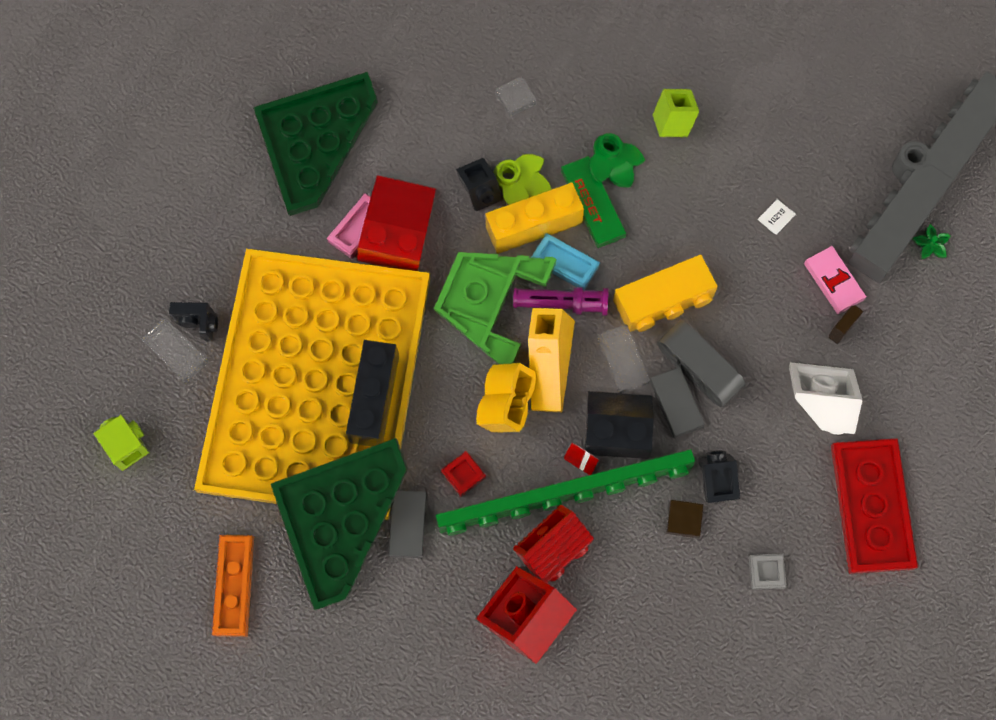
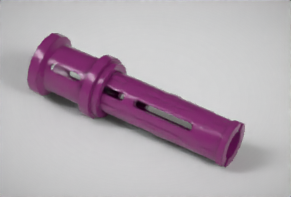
(582, 299)

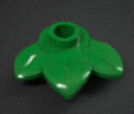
(617, 162)

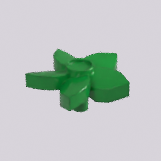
(932, 243)

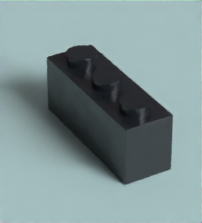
(372, 393)

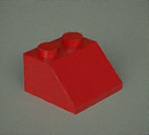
(527, 614)

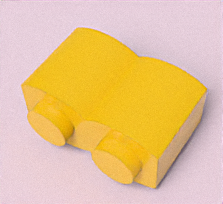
(506, 397)

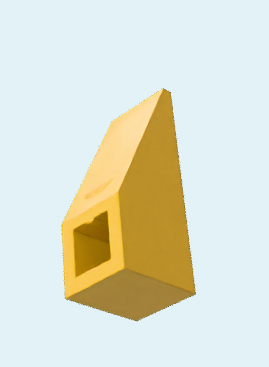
(549, 357)

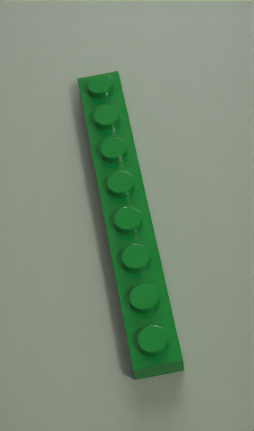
(579, 489)

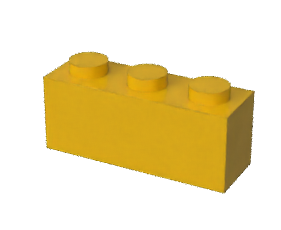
(534, 217)
(665, 294)

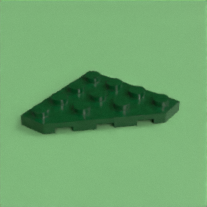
(313, 135)
(336, 515)

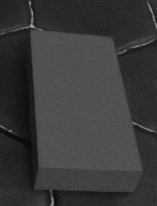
(677, 402)
(408, 524)

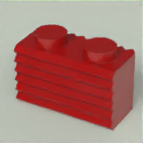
(554, 544)

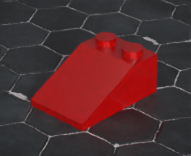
(396, 224)

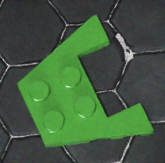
(478, 292)

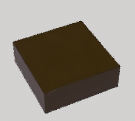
(845, 324)
(684, 519)

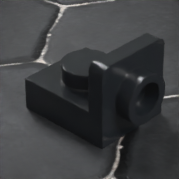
(480, 184)
(191, 314)
(719, 476)

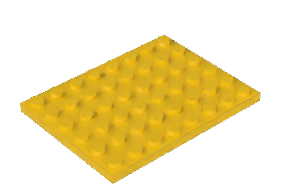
(296, 366)

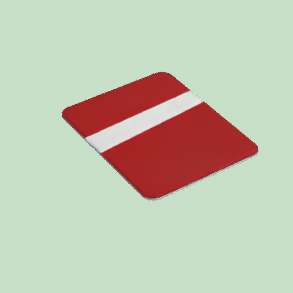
(581, 458)

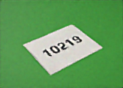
(776, 217)

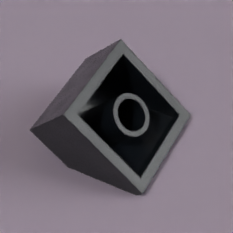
(619, 425)

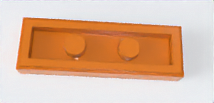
(233, 586)

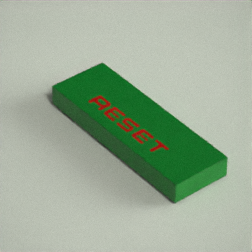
(598, 210)

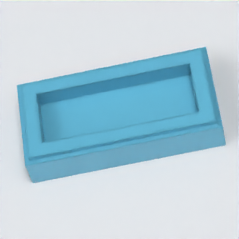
(570, 263)

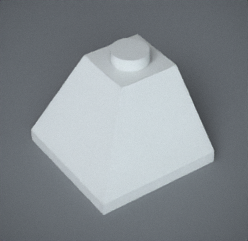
(828, 396)

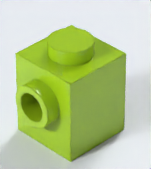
(675, 112)
(122, 441)

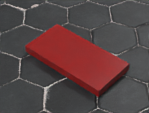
(873, 506)

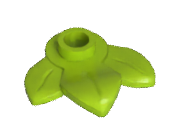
(526, 179)

